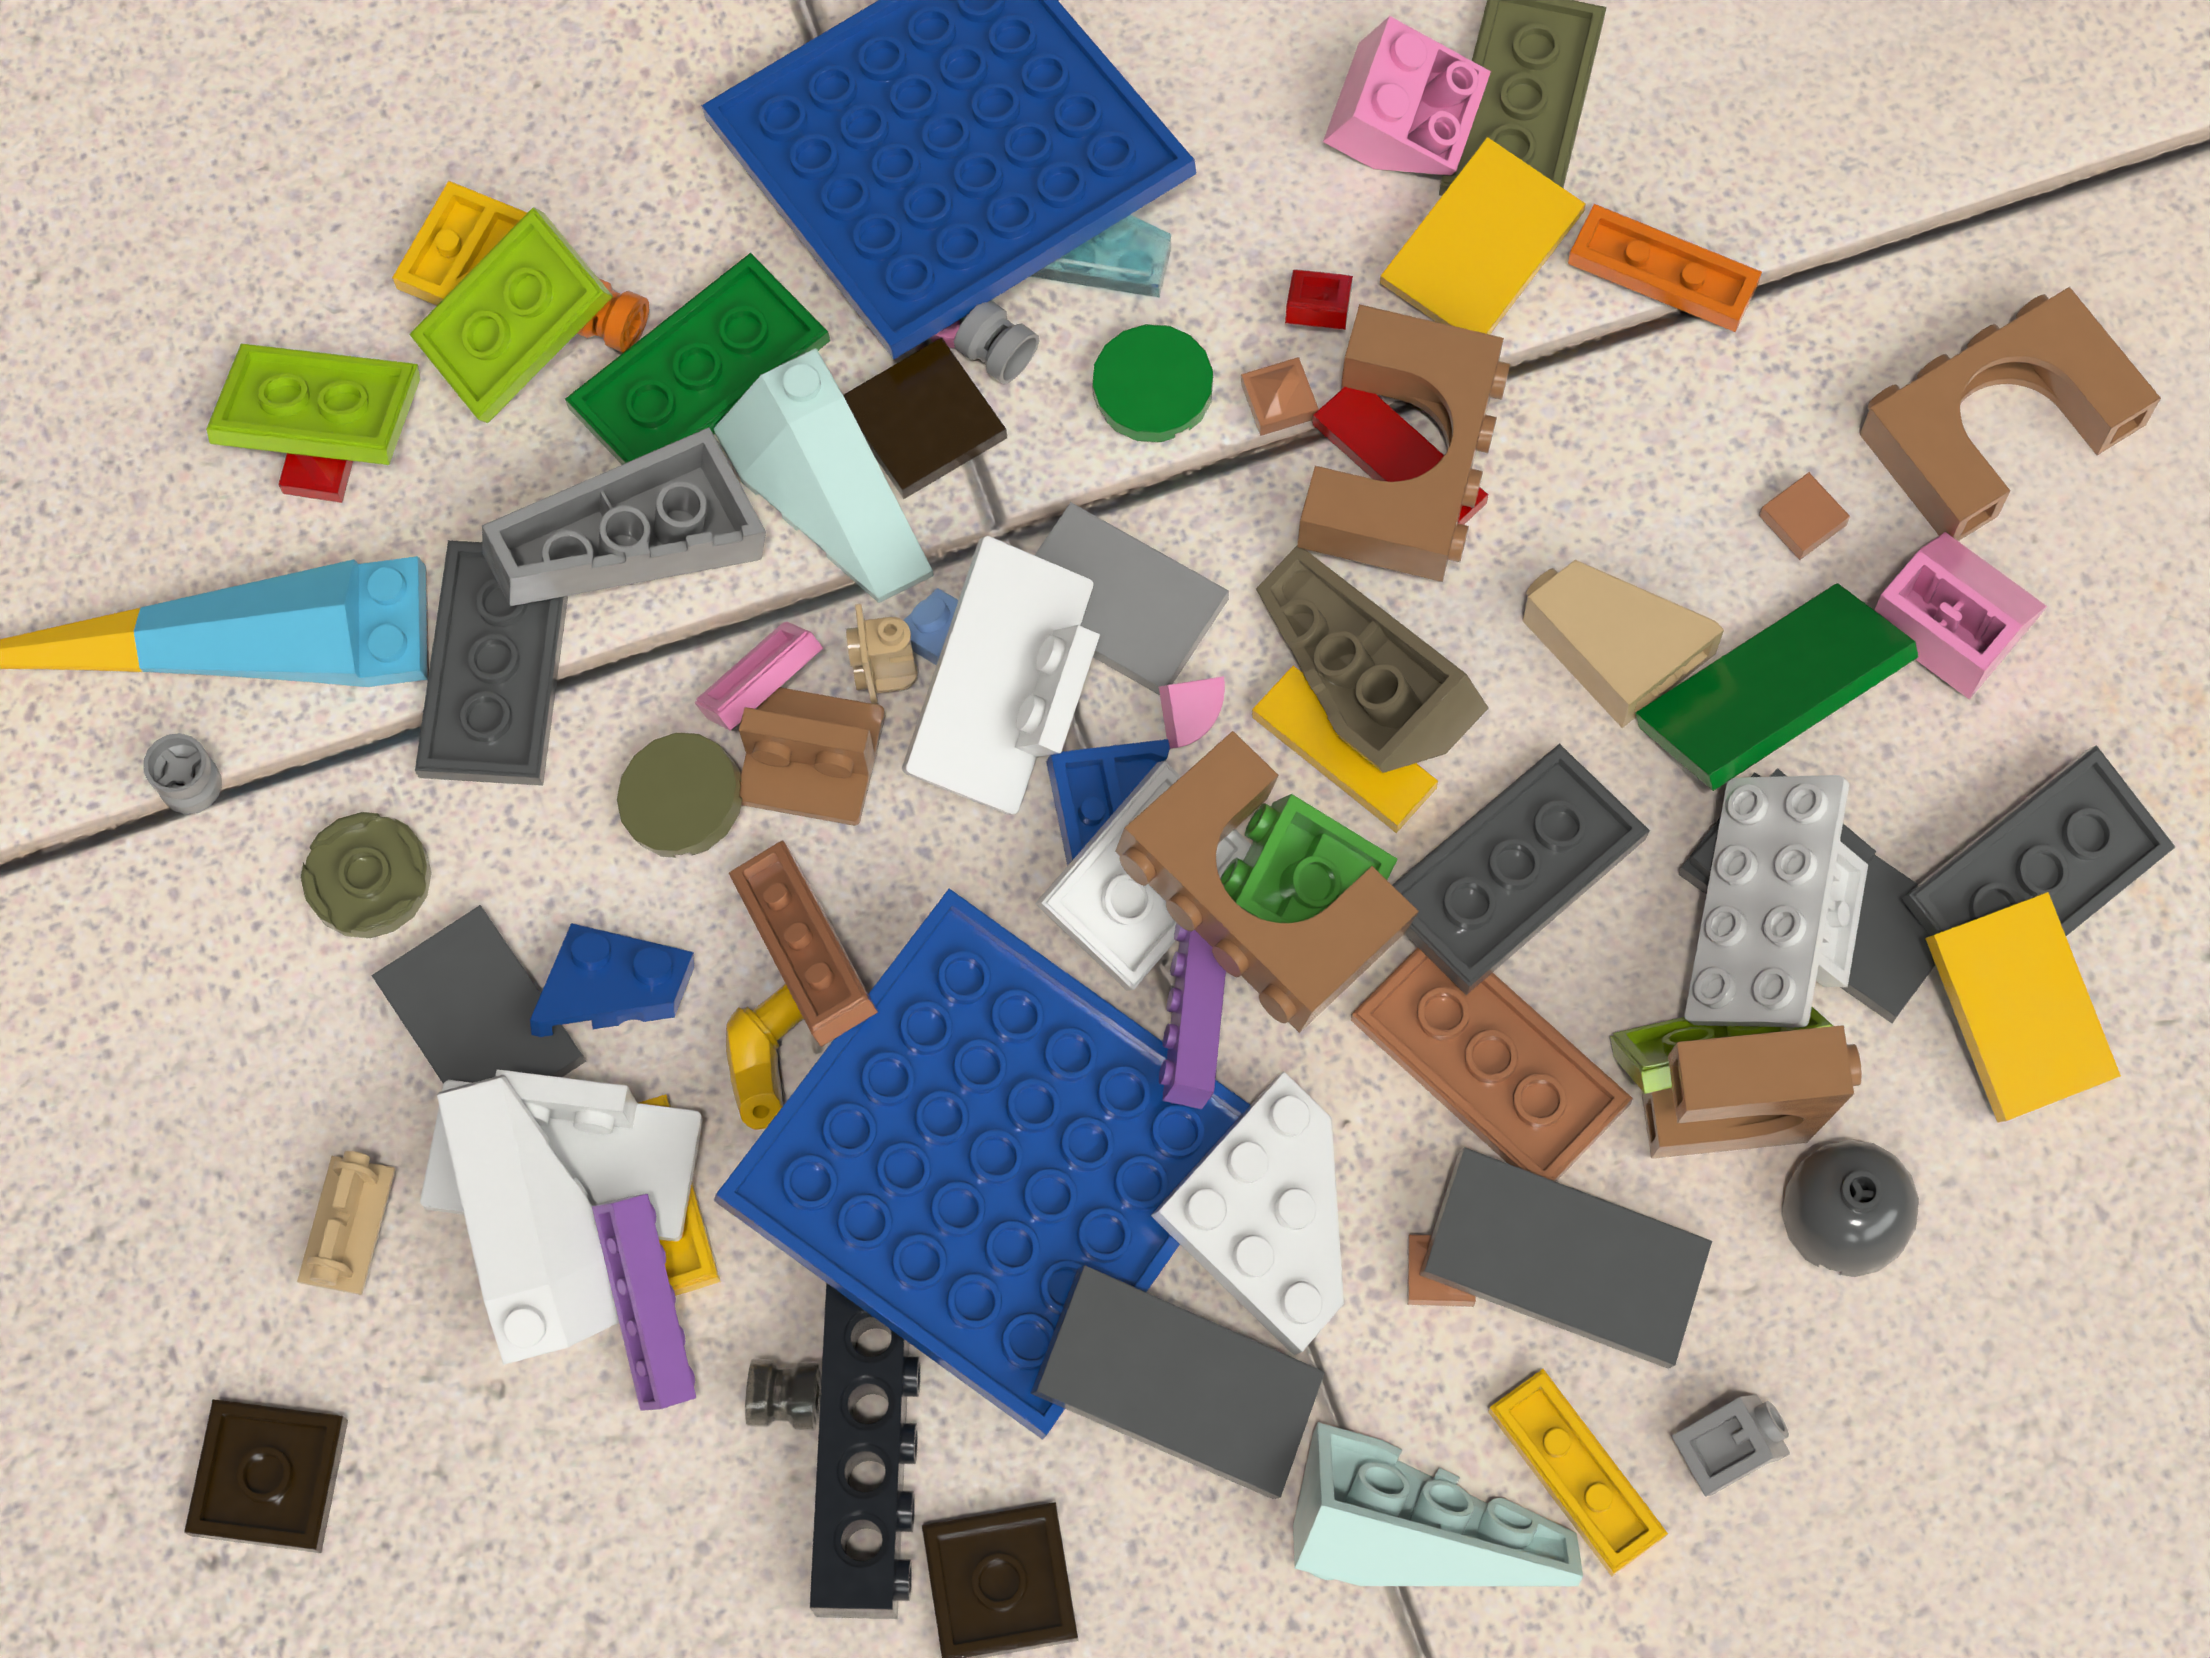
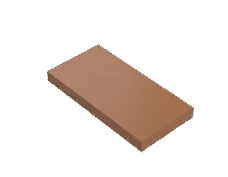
(1493, 1065)

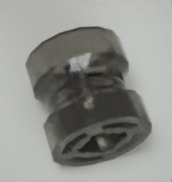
(798, 1397)

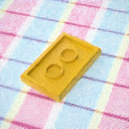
(1482, 241)
(2023, 1007)

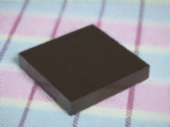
(924, 418)
(266, 1476)
(1000, 1582)

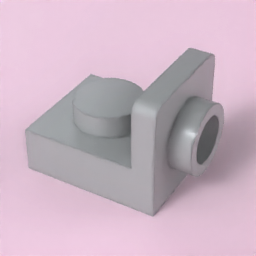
(1733, 1442)

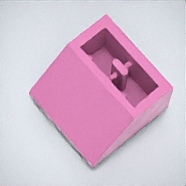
(1406, 102)
(1958, 612)

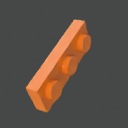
(1664, 267)

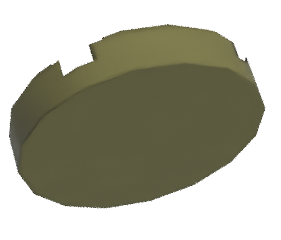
(679, 795)
(366, 875)

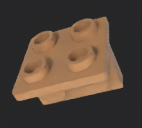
(809, 755)

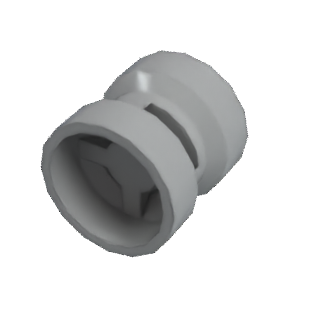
(996, 341)
(173, 762)

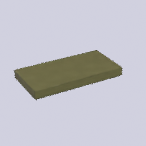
(1537, 80)

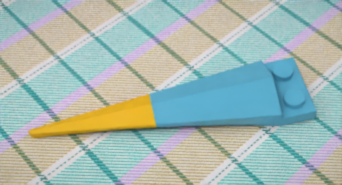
(306, 626)

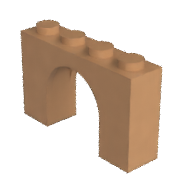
(2047, 348)
(1413, 521)
(1290, 965)
(1751, 1091)

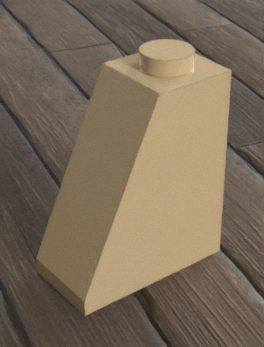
(1617, 636)

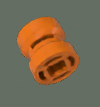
(619, 320)

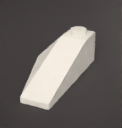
(525, 1224)

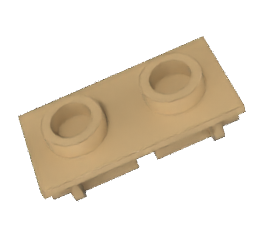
(881, 654)
(346, 1223)

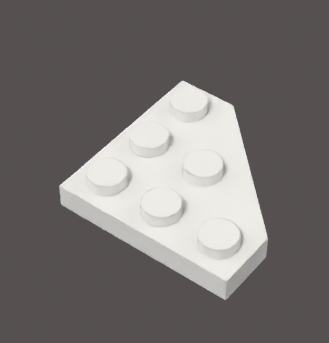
(1267, 1214)

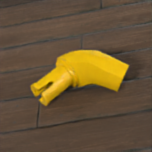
(753, 1056)

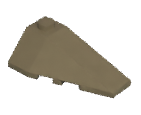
(1372, 674)

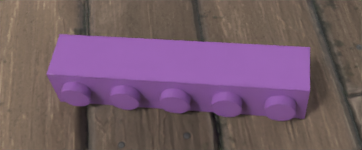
(1195, 1022)
(644, 1302)

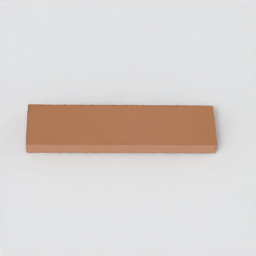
(802, 943)

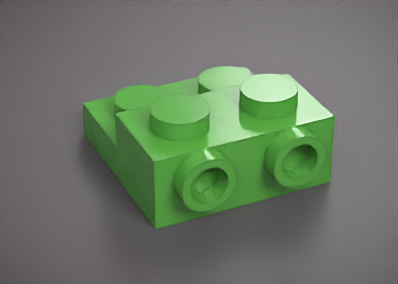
(1298, 862)

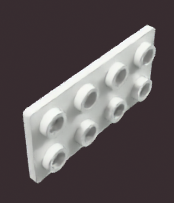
(1004, 677)
(1776, 903)
(600, 1139)

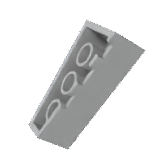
(628, 526)

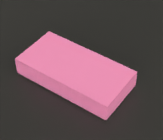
(758, 674)

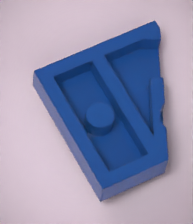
(1094, 783)
(611, 981)

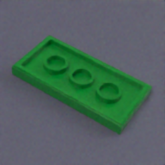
(696, 363)
(1776, 685)

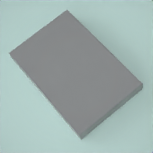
(1140, 602)

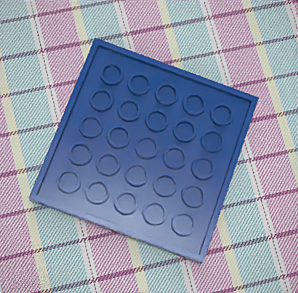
(946, 152)
(977, 1154)

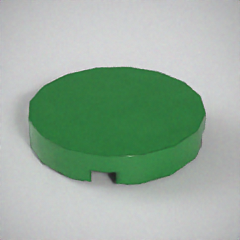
(1152, 382)

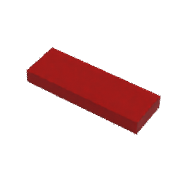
(1381, 440)

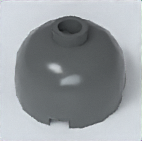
(1830, 1222)

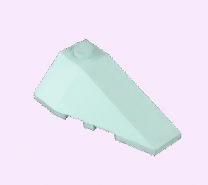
(812, 463)
(1391, 1525)

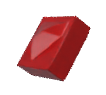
(1318, 299)
(315, 477)

